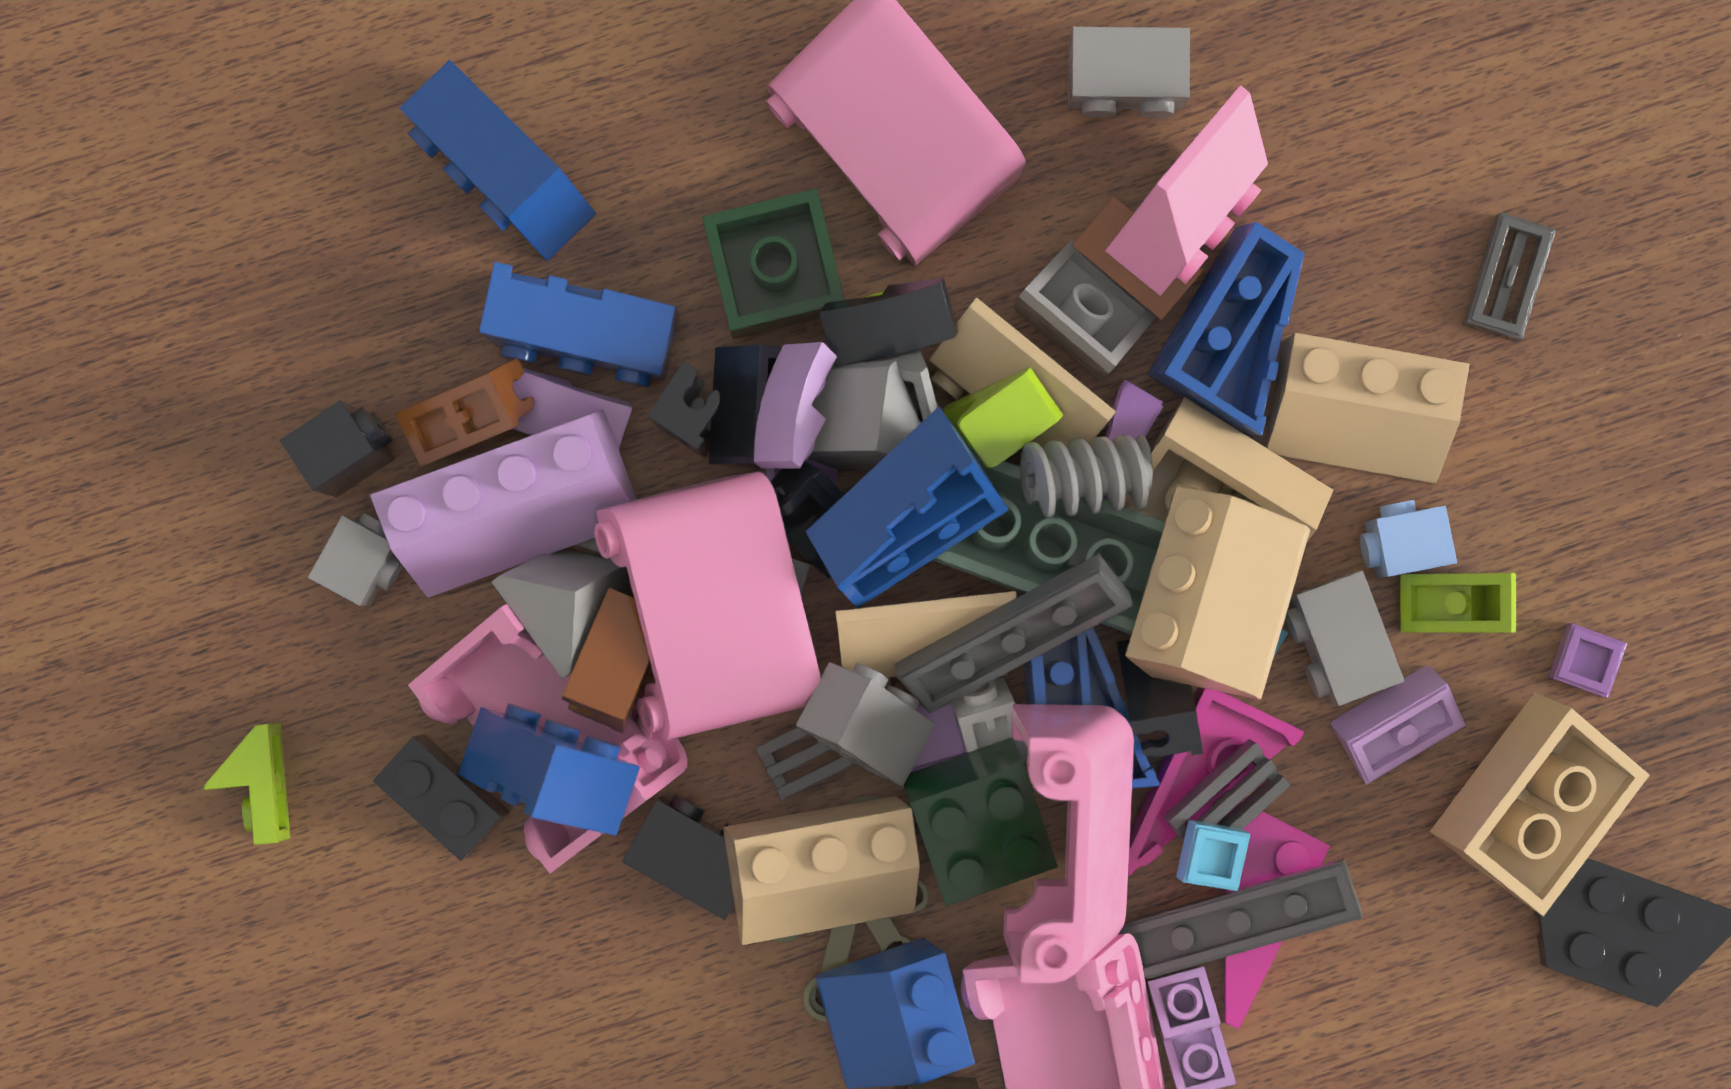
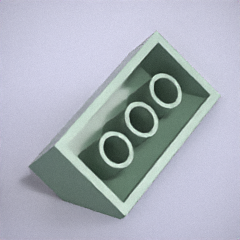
(1029, 549)

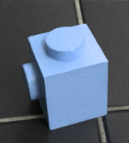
(1407, 540)

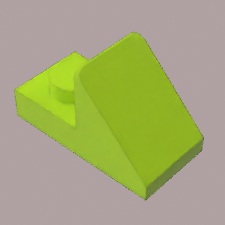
(1003, 416)
(1458, 603)
(260, 765)

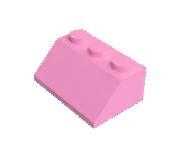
(1194, 198)

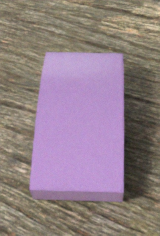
(560, 403)
(786, 418)
(1191, 1031)

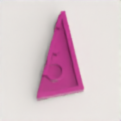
(1223, 728)
(1271, 853)

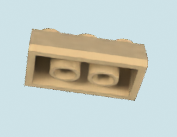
(992, 350)
(1365, 407)
(1214, 457)
(1217, 593)
(893, 632)
(1540, 802)
(823, 869)

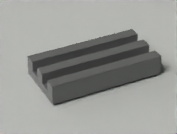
(1494, 323)
(776, 769)
(1217, 779)

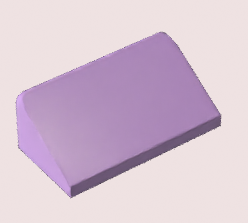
(1398, 723)

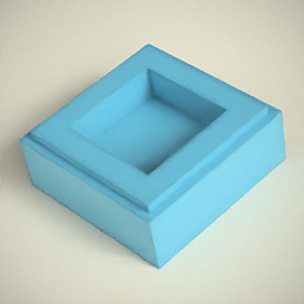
(1213, 855)

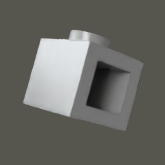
(357, 560)

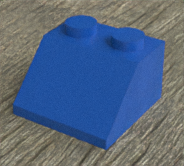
(895, 1017)

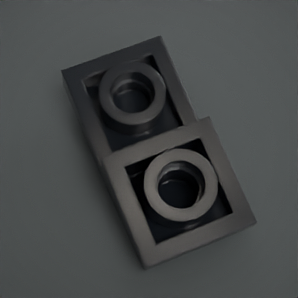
(890, 323)

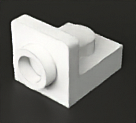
(986, 717)

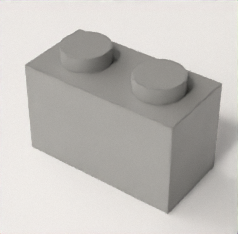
(1128, 70)
(1343, 639)
(866, 721)

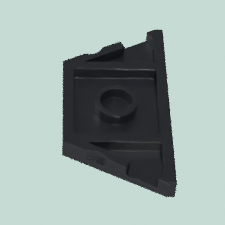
(1629, 933)

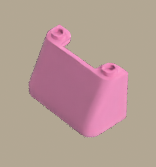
(898, 125)
(713, 604)
(504, 666)
(1088, 760)
(1073, 1031)

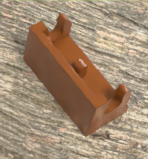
(1100, 235)
(465, 413)
(610, 665)

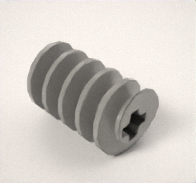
(1087, 472)

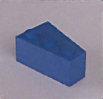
(497, 160)
(578, 326)
(1233, 329)
(905, 511)
(1082, 676)
(549, 769)

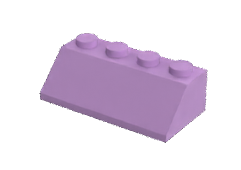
(504, 504)

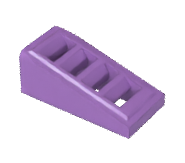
(1134, 412)

